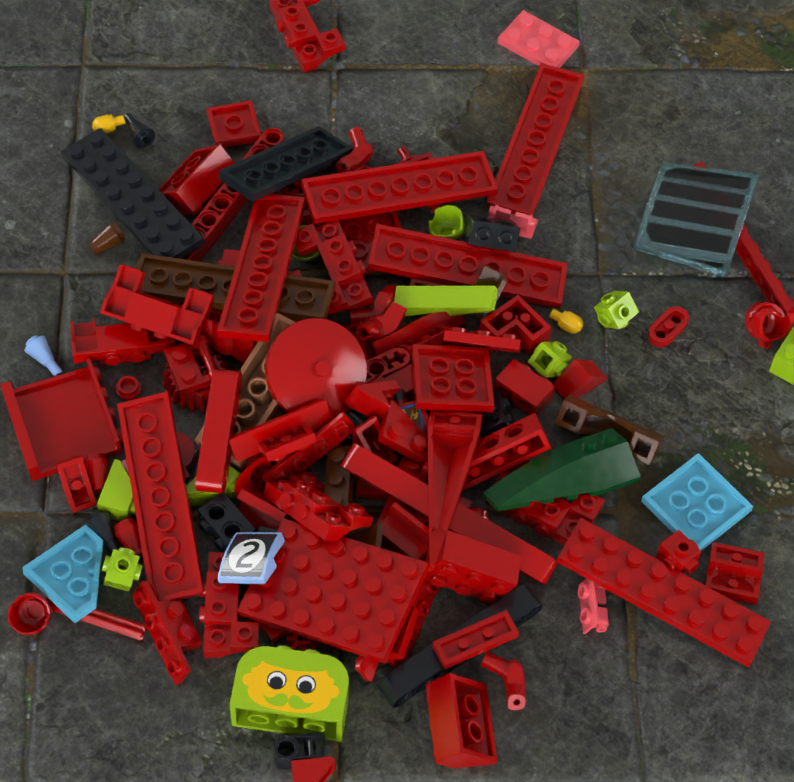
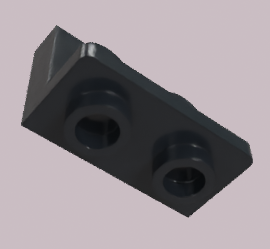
(500, 417)

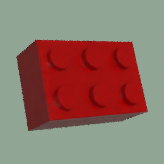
(474, 568)

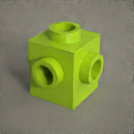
(616, 309)
(550, 359)
(120, 578)

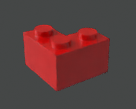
(520, 320)

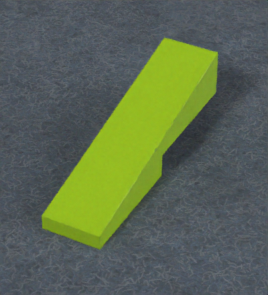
(452, 299)

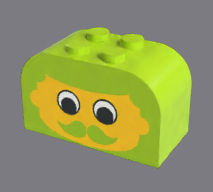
(290, 692)

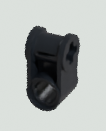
(300, 745)

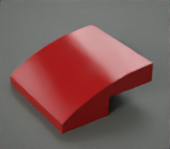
(735, 572)

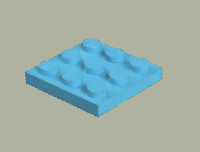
(697, 502)

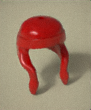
(768, 323)

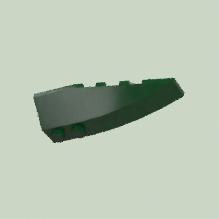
(579, 467)

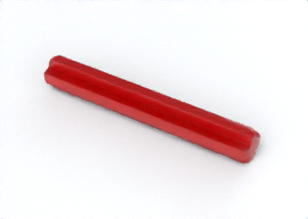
(111, 622)

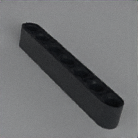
(412, 675)

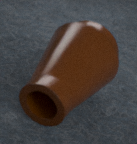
(106, 239)

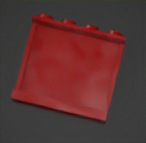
(62, 419)

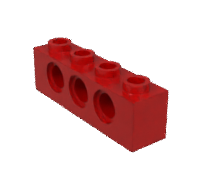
(507, 449)

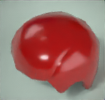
(29, 613)

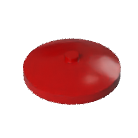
(314, 363)

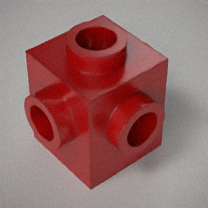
(679, 553)

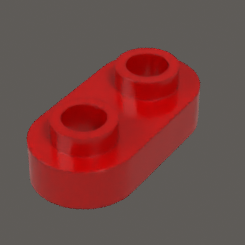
(667, 328)

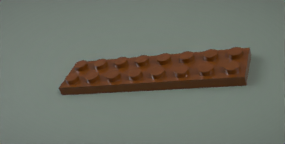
(300, 298)

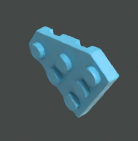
(70, 573)

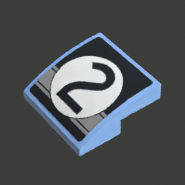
(250, 557)

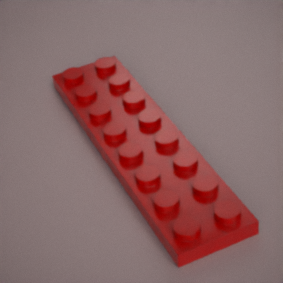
(536, 139)
(398, 187)
(460, 264)
(261, 268)
(161, 497)
(664, 592)

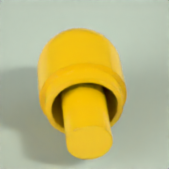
(107, 123)
(567, 321)

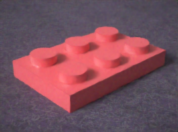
(538, 41)

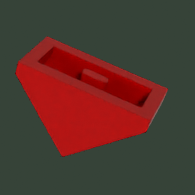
(578, 379)
(367, 437)
(313, 769)

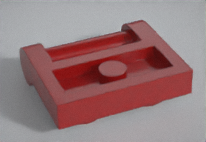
(184, 366)

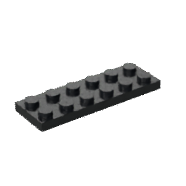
(284, 163)

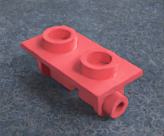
(523, 221)
(592, 615)

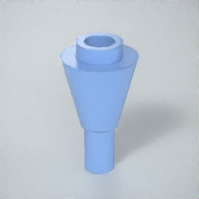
(39, 349)

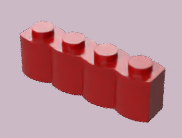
(238, 348)

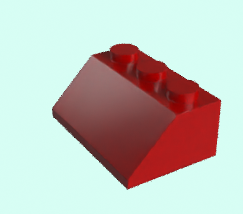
(196, 179)
(460, 722)

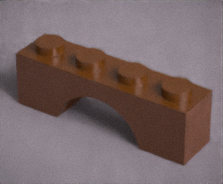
(589, 419)

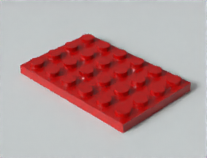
(337, 592)

